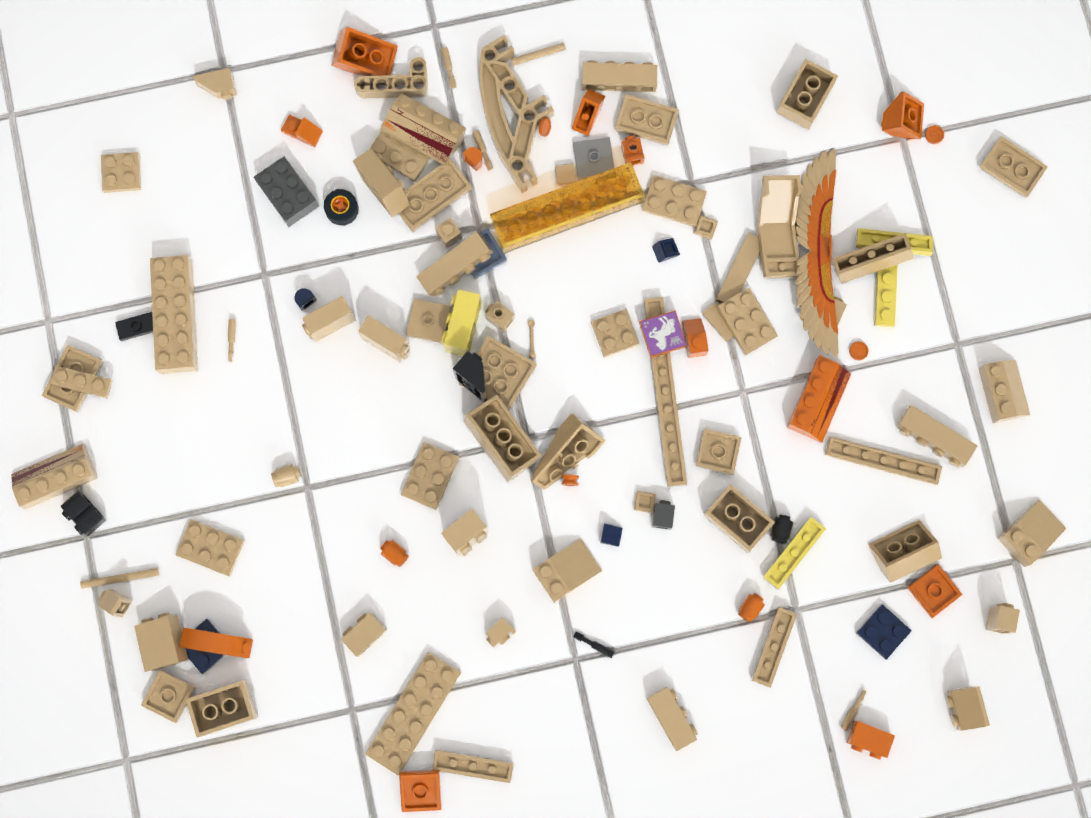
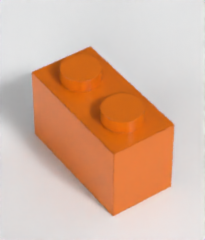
(870, 739)

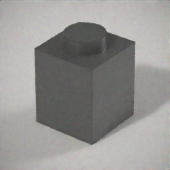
(663, 515)

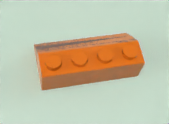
(819, 399)

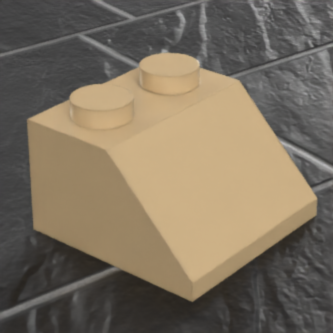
(967, 708)

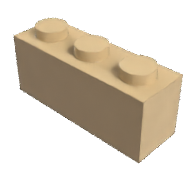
(672, 718)

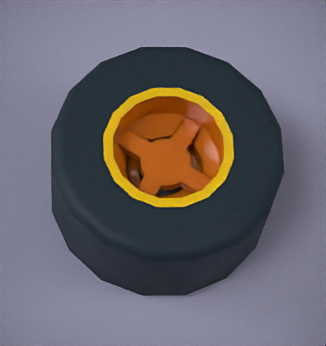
(337, 201)

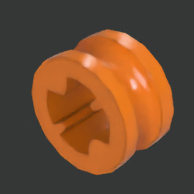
(570, 480)

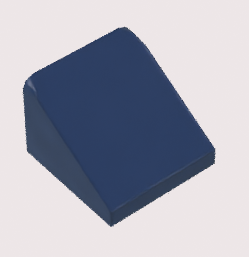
(665, 250)
(611, 535)

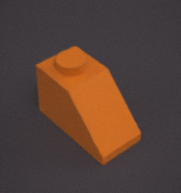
(588, 112)
(695, 338)

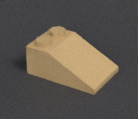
(1032, 534)
(566, 570)

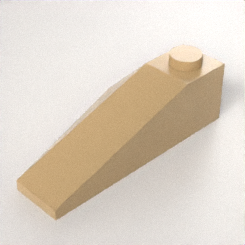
(569, 446)

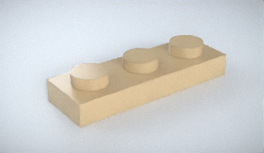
(81, 382)

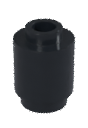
(781, 529)

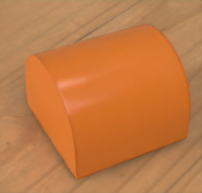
(473, 157)

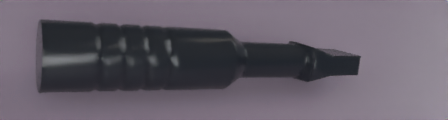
(595, 645)

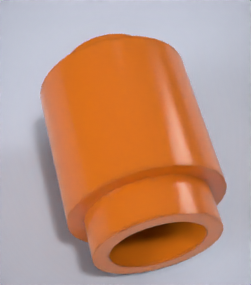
(394, 553)
(751, 607)

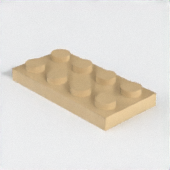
(434, 194)

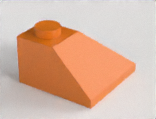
(904, 117)

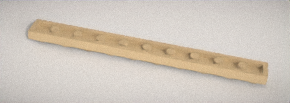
(667, 406)

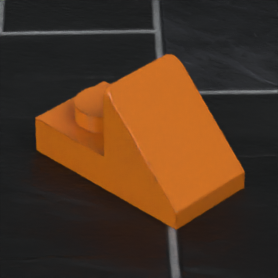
(302, 130)

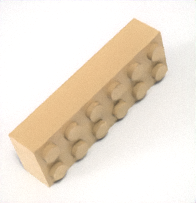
(173, 314)

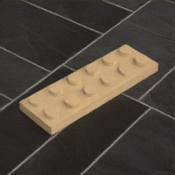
(413, 713)

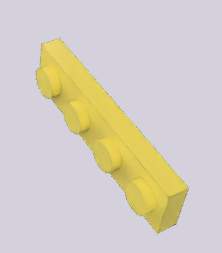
(919, 243)
(886, 297)
(794, 553)

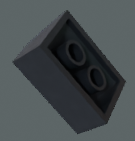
(471, 374)

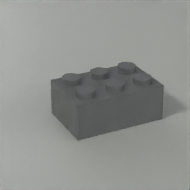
(286, 191)

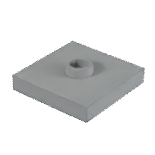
(593, 157)

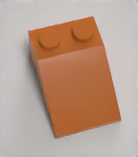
(363, 53)

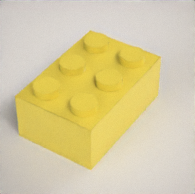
(462, 322)

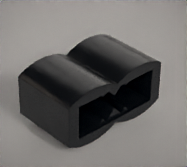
(82, 513)

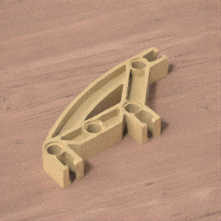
(494, 77)

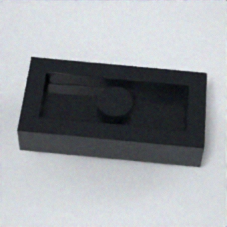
(135, 326)

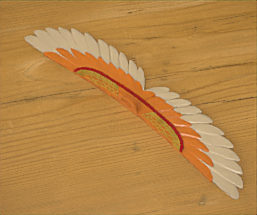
(814, 268)

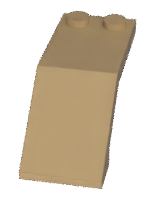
(777, 225)

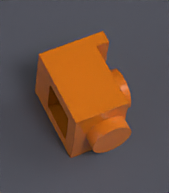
(635, 157)

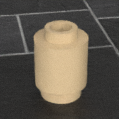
(286, 475)

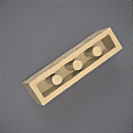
(619, 76)
(873, 258)
(455, 264)
(936, 436)

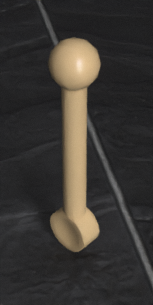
(531, 323)

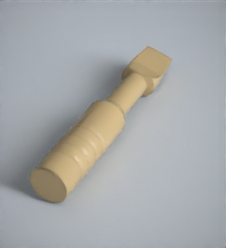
(448, 66)
(481, 146)
(231, 337)
(853, 711)

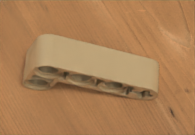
(392, 81)

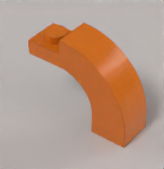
(216, 643)

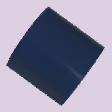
(304, 298)

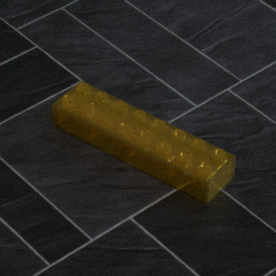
(567, 207)

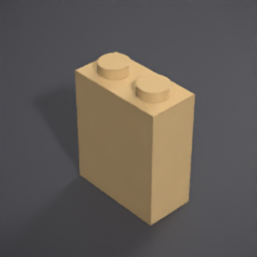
(328, 319)
(384, 339)
(160, 642)

